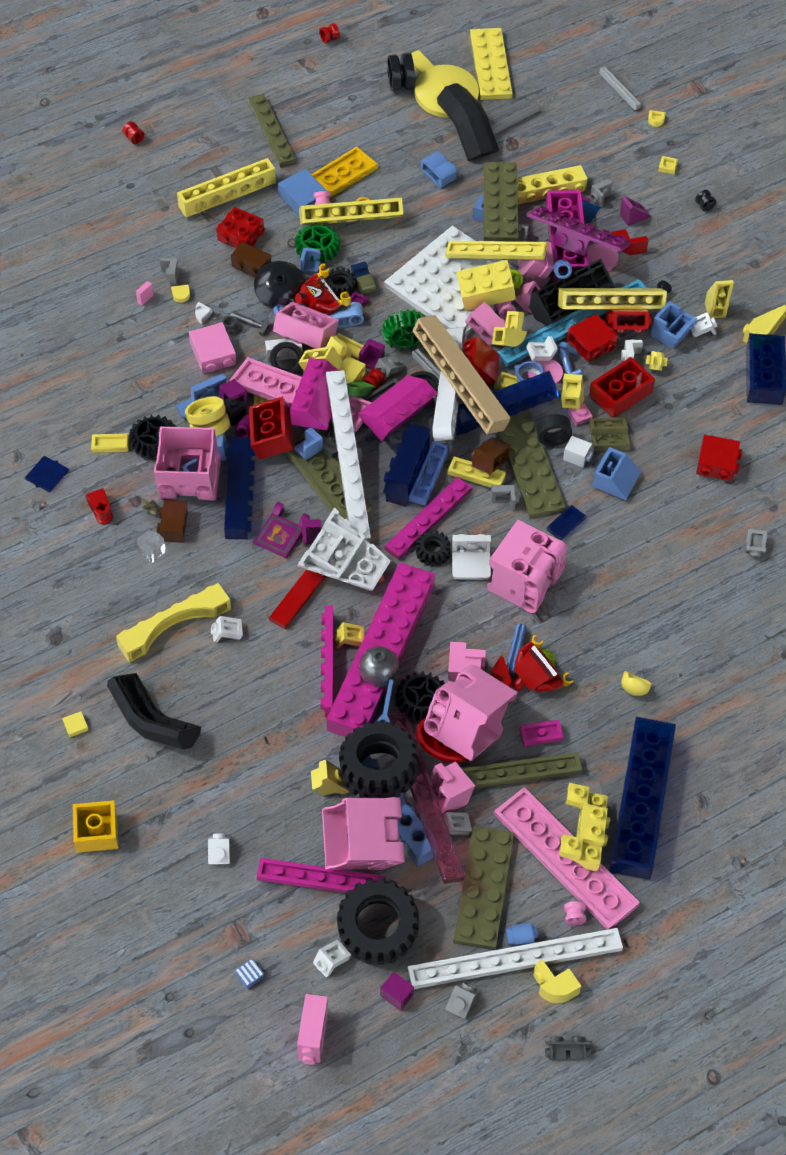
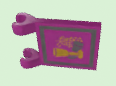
(279, 533)

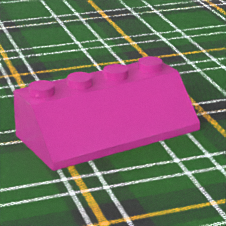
(312, 402)
(397, 406)

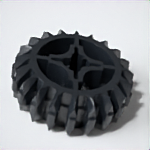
(145, 435)
(414, 689)

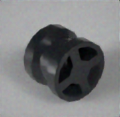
(705, 200)

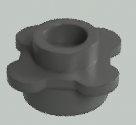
(230, 323)

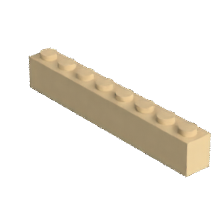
(461, 374)

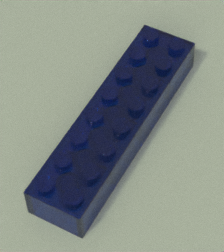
(642, 798)

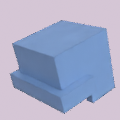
(671, 325)

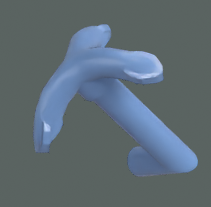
(562, 349)

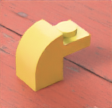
(512, 333)
(557, 988)

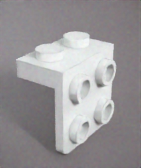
(471, 556)

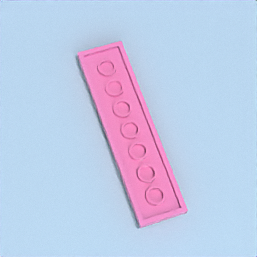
(274, 383)
(542, 837)

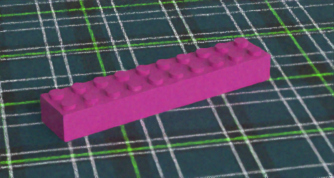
(390, 628)

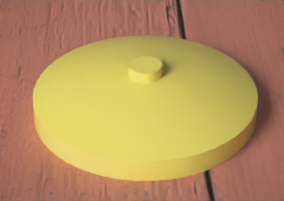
(434, 79)

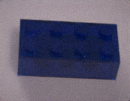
(765, 369)
(406, 464)

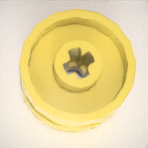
(208, 413)

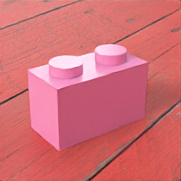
(483, 321)

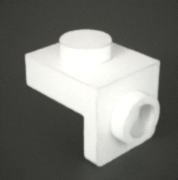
(630, 348)
(542, 350)
(219, 849)

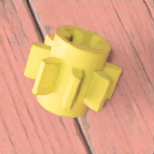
(656, 360)

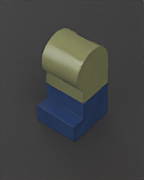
(364, 280)

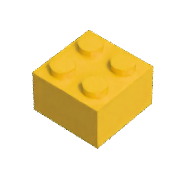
(95, 826)

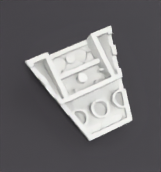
(345, 554)

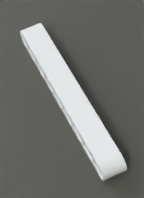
(447, 398)

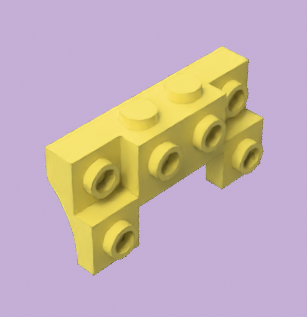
(591, 827)

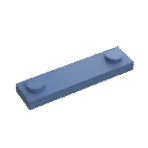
(429, 473)

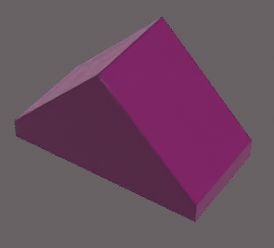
(632, 211)

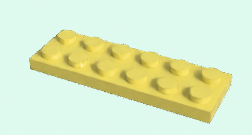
(490, 64)

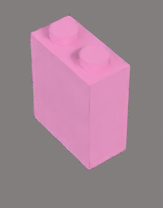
(212, 348)
(312, 1029)

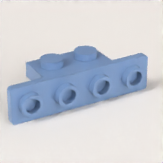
(201, 390)

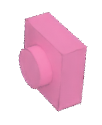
(581, 415)

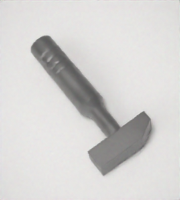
(263, 327)

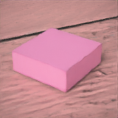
(144, 293)

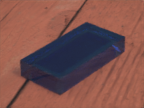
(566, 522)

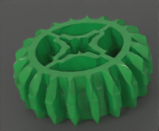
(320, 238)
(399, 329)

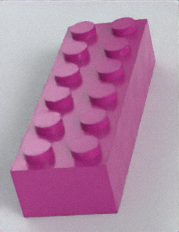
(570, 204)

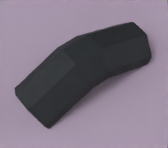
(469, 121)
(545, 301)
(146, 718)

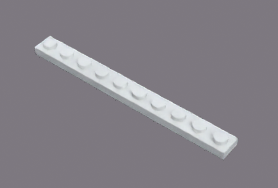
(347, 452)
(514, 958)

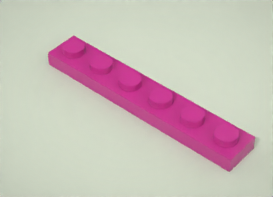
(428, 518)
(327, 653)
(310, 876)

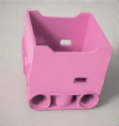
(184, 445)
(526, 566)
(469, 712)
(371, 834)

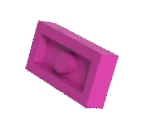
(541, 733)

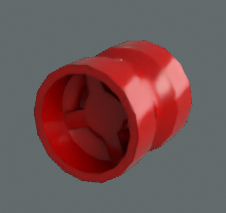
(329, 33)
(133, 133)
(375, 378)

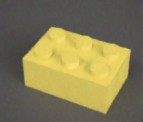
(486, 284)

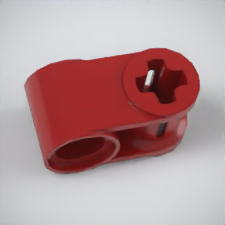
(100, 506)

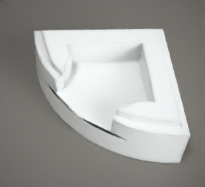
(202, 312)

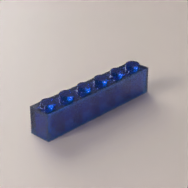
(513, 399)
(239, 489)

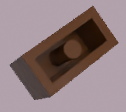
(249, 259)
(490, 455)
(173, 521)

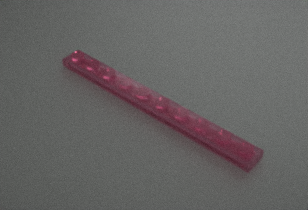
(432, 816)

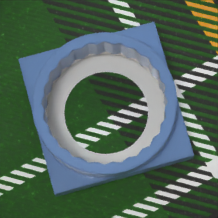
(527, 366)

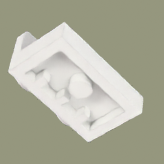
(283, 354)

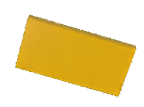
(345, 171)

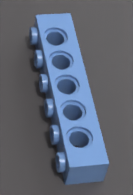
(418, 850)

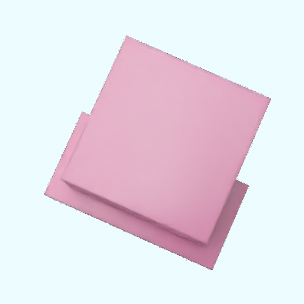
(537, 269)
(461, 658)
(451, 787)

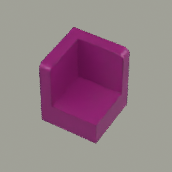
(371, 353)
(233, 390)
(310, 530)
(397, 991)

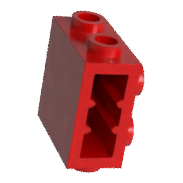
(240, 227)
(628, 319)
(592, 338)
(483, 359)
(719, 457)

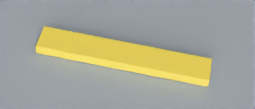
(496, 250)

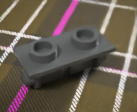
(558, 1048)

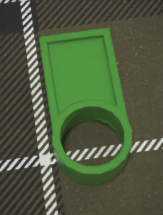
(359, 388)

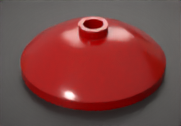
(435, 747)

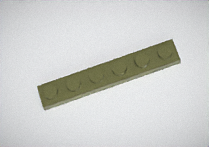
(272, 130)
(524, 770)

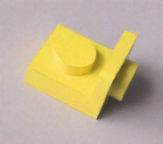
(348, 634)

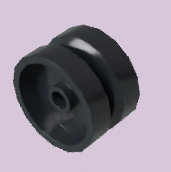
(401, 71)

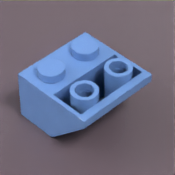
(616, 474)

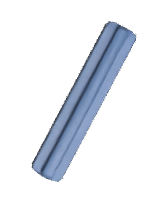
(517, 644)

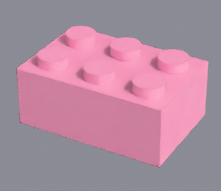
(305, 325)

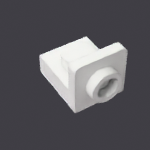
(704, 324)
(227, 628)
(331, 957)

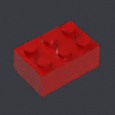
(621, 387)
(270, 428)

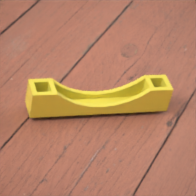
(207, 603)

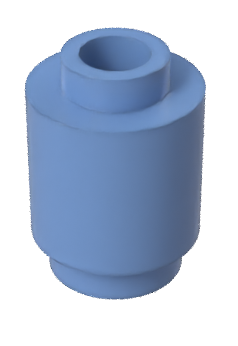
(562, 274)
(521, 934)

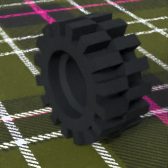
(341, 276)
(433, 539)

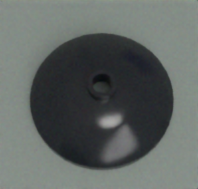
(272, 292)

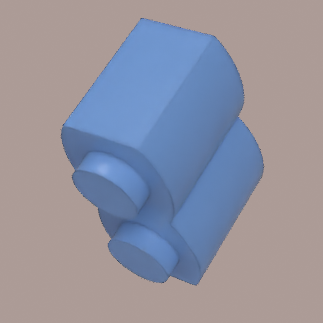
(439, 169)

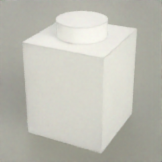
(578, 451)

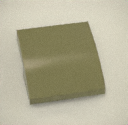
(609, 433)

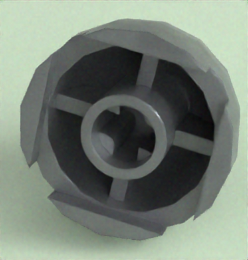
(379, 666)

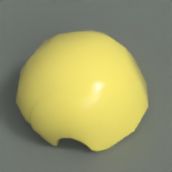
(635, 685)

